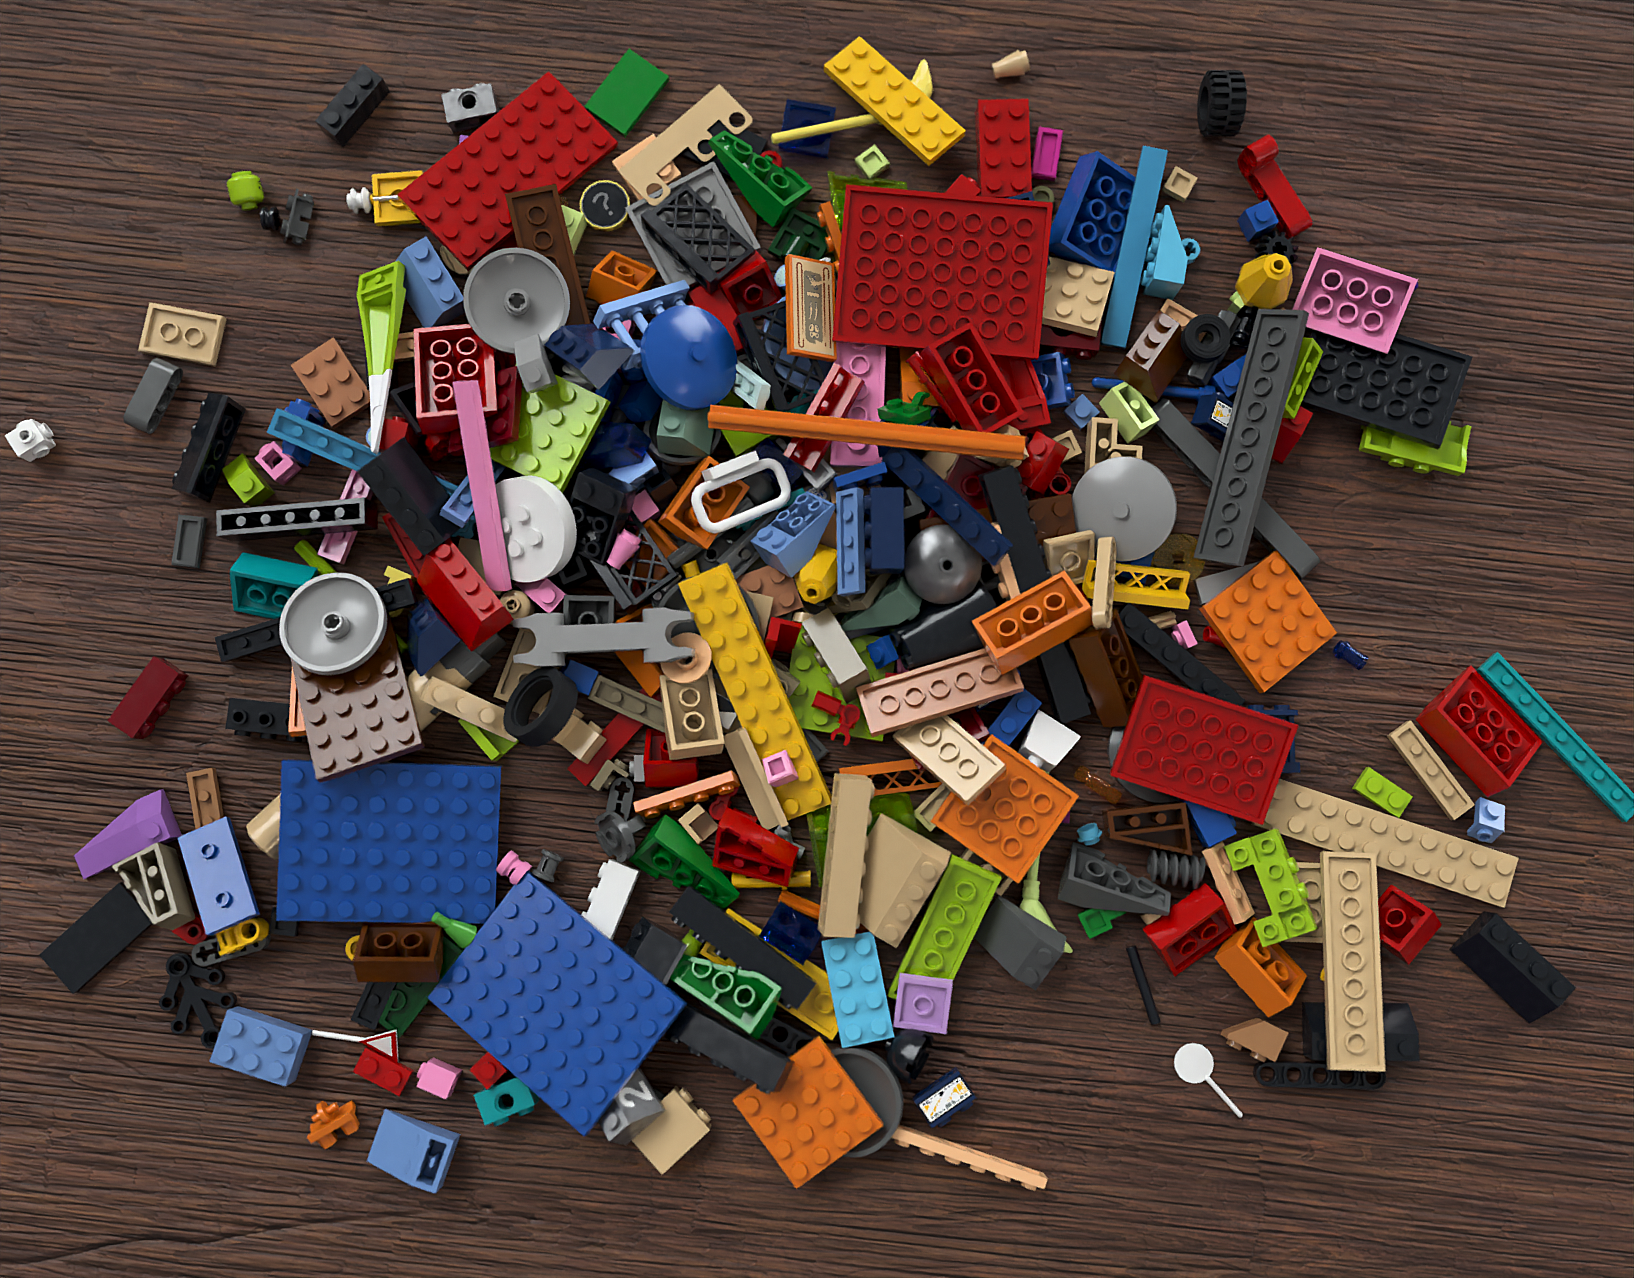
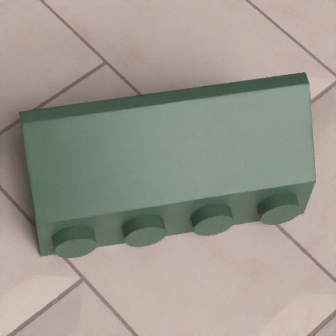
(684, 431)

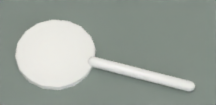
(1195, 1065)

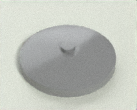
(515, 297)
(1126, 502)
(333, 623)

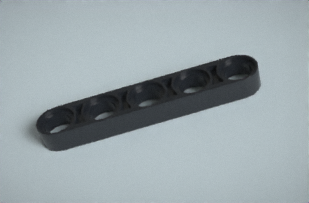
(1306, 1079)

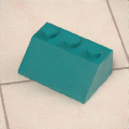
(265, 584)

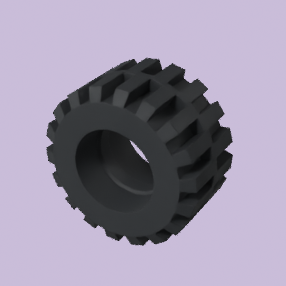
(1221, 103)

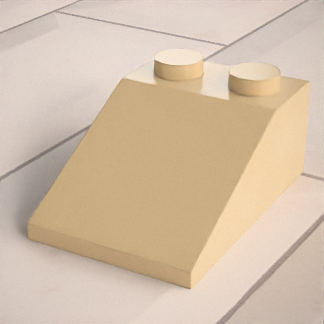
(691, 717)

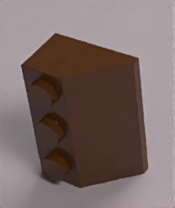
(1154, 357)
(399, 952)

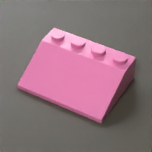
(1354, 299)

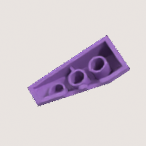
(138, 827)

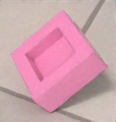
(1183, 635)

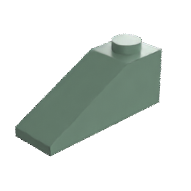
(890, 607)

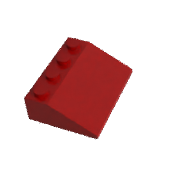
(446, 357)
(1480, 732)

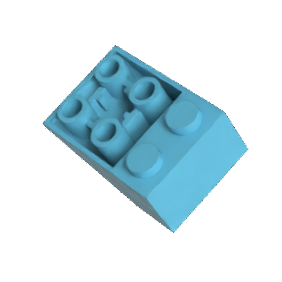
(1165, 258)

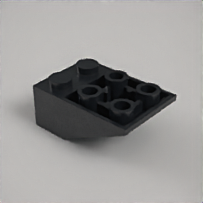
(600, 512)

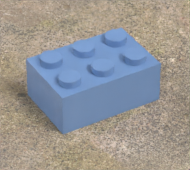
(261, 1046)

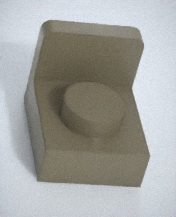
(605, 776)

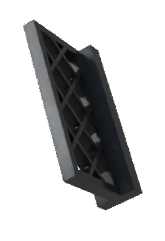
(683, 253)
(760, 362)
(616, 582)

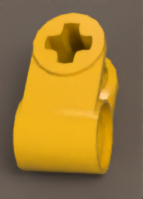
(238, 936)

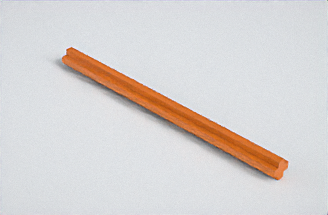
(867, 432)

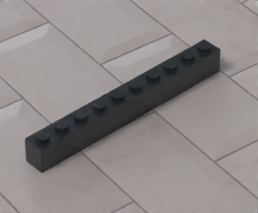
(1009, 511)

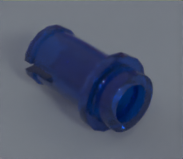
(1349, 654)

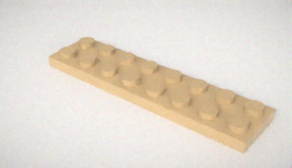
(1352, 961)

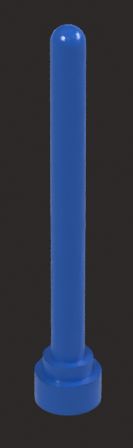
(1169, 391)

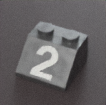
(631, 1110)

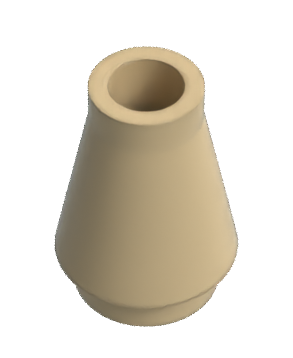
(1012, 65)

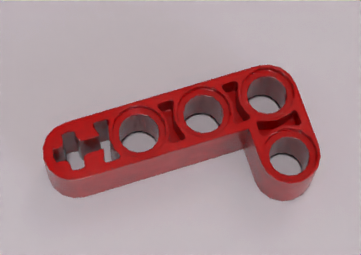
(1270, 184)

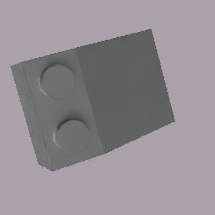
(1020, 942)

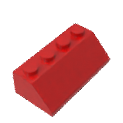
(462, 595)

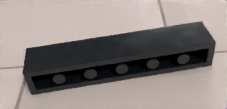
(297, 519)
(741, 945)
(730, 1049)

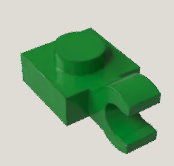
(1097, 920)

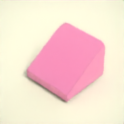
(779, 769)

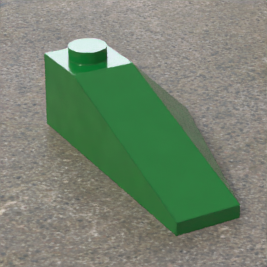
(765, 185)
(676, 856)
(735, 994)

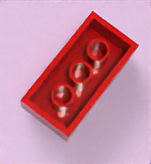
(1003, 147)
(971, 381)

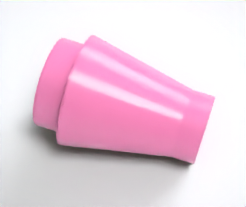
(624, 547)

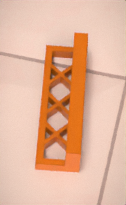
(889, 767)

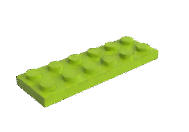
(949, 922)

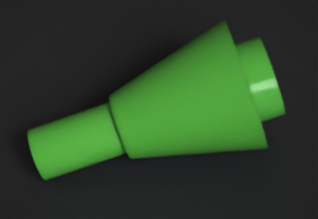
(460, 932)

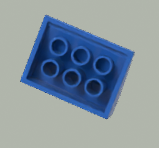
(1093, 213)

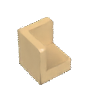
(698, 823)

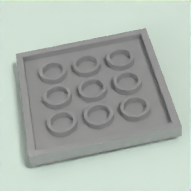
(713, 190)

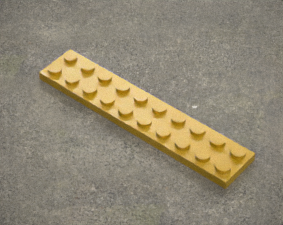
(754, 685)

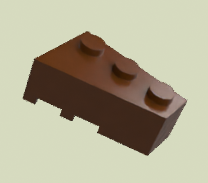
(1150, 825)

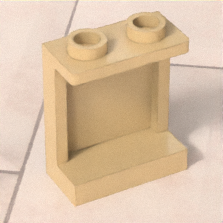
(673, 1130)

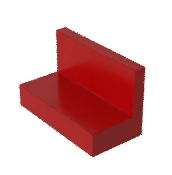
(781, 635)

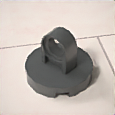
(617, 835)

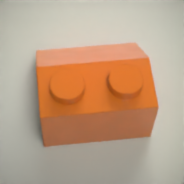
(619, 278)

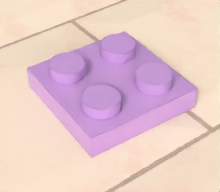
(923, 1003)

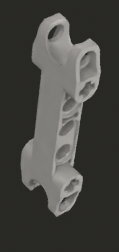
(557, 639)

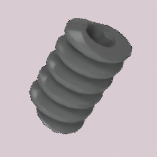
(1175, 868)

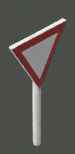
(383, 1043)

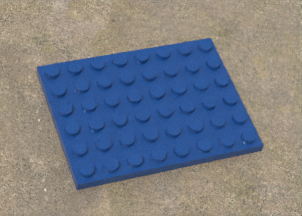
(388, 843)
(557, 1002)

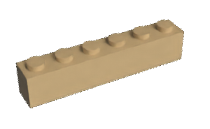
(845, 855)

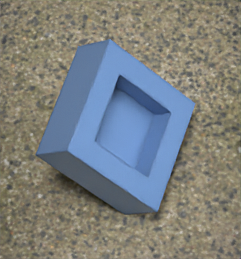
(1081, 412)

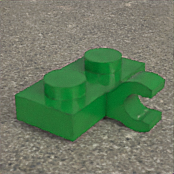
(906, 413)

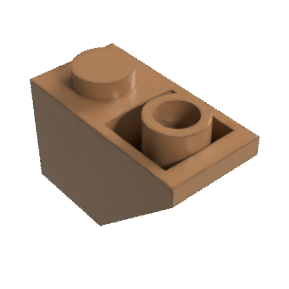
(1257, 1035)

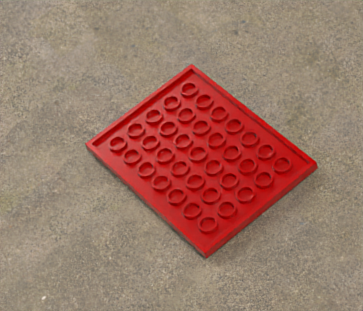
(936, 262)

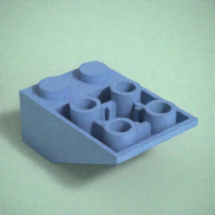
(794, 534)
(413, 1150)

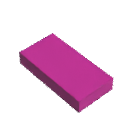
(1046, 153)

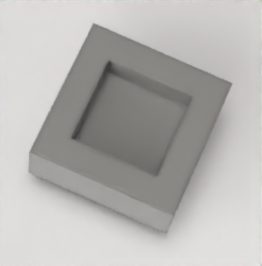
(636, 768)

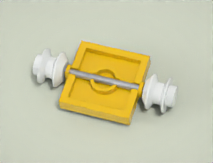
(387, 206)

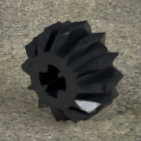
(1279, 245)

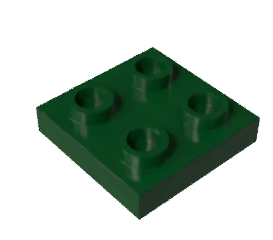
(800, 237)

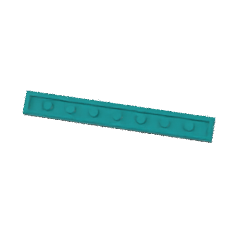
(1558, 736)

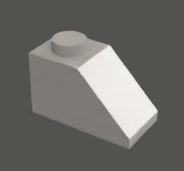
(534, 364)

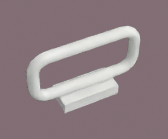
(733, 471)

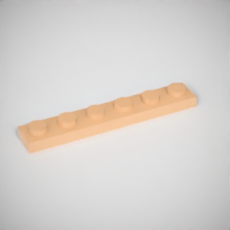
(979, 1161)

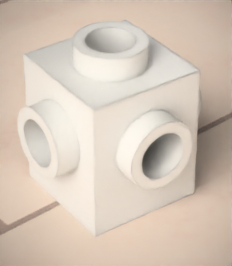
(31, 440)

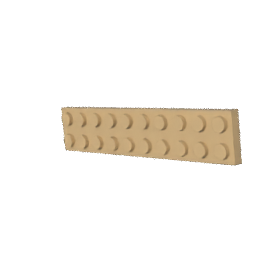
(1397, 843)

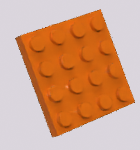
(1268, 621)
(1011, 816)
(812, 1117)

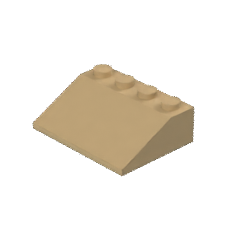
(897, 878)

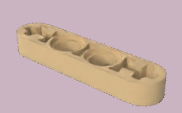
(1104, 582)

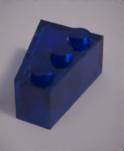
(614, 446)

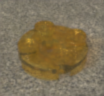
(1175, 545)

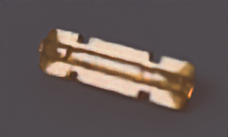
(1097, 784)

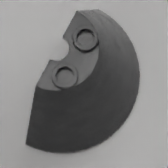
(942, 630)

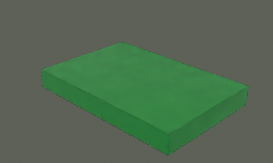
(627, 93)

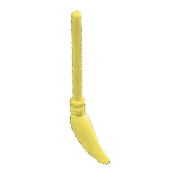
(921, 80)

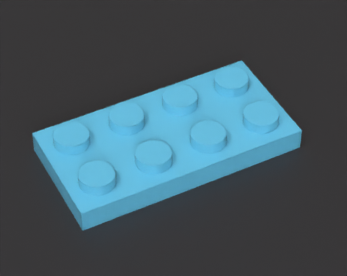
(857, 989)

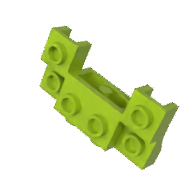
(1399, 452)
(1280, 884)

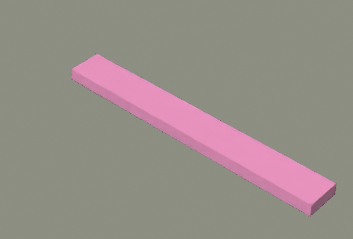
(482, 484)

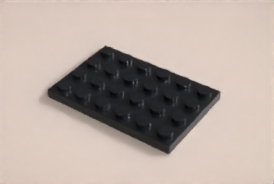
(1396, 393)

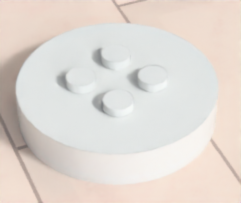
(535, 527)

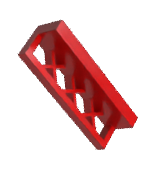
(832, 400)

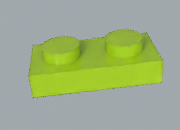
(1382, 792)

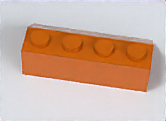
(1033, 622)

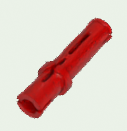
(915, 363)

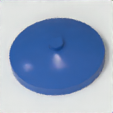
(688, 357)

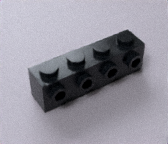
(260, 717)

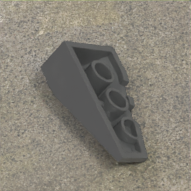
(1099, 884)

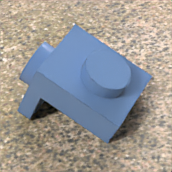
(1488, 820)

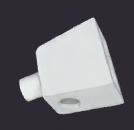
(1046, 741)

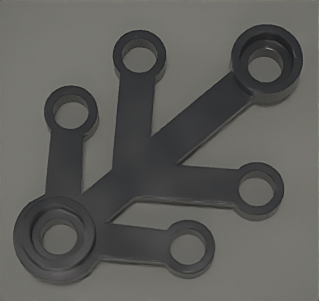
(194, 996)

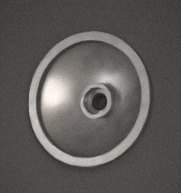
(925, 560)

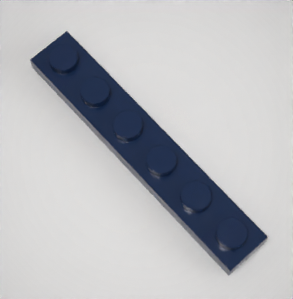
(948, 504)

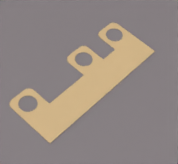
(683, 133)

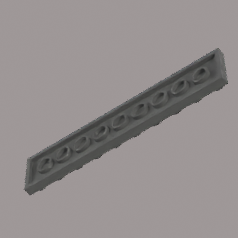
(1251, 436)

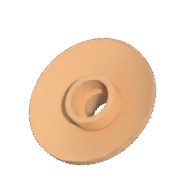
(678, 670)

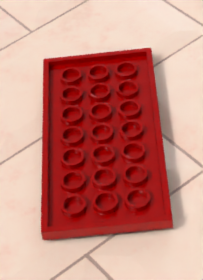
(527, 145)

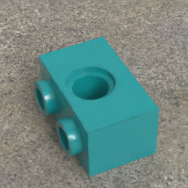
(491, 1104)

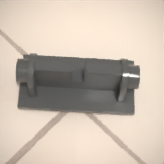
(293, 227)

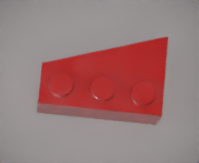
(753, 850)

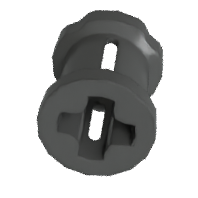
(548, 865)

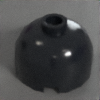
(908, 1053)

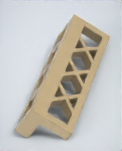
(754, 779)

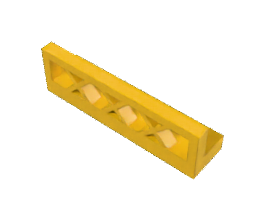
(1143, 594)

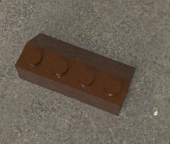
(1108, 670)

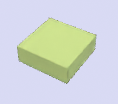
(872, 162)

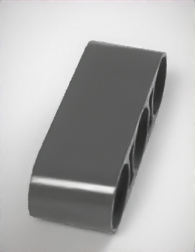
(153, 395)

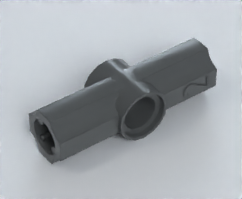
(1201, 372)

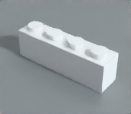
(611, 896)

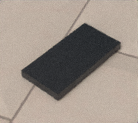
(96, 938)

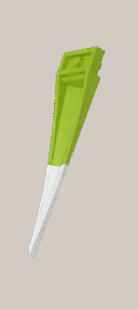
(381, 308)

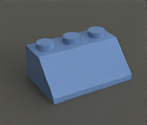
(429, 285)

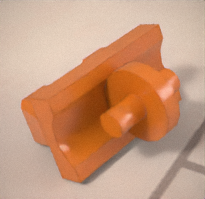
(329, 1119)

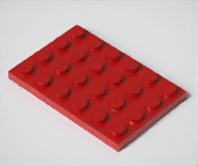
(1203, 749)

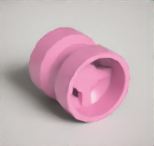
(513, 867)

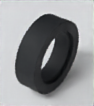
(553, 717)

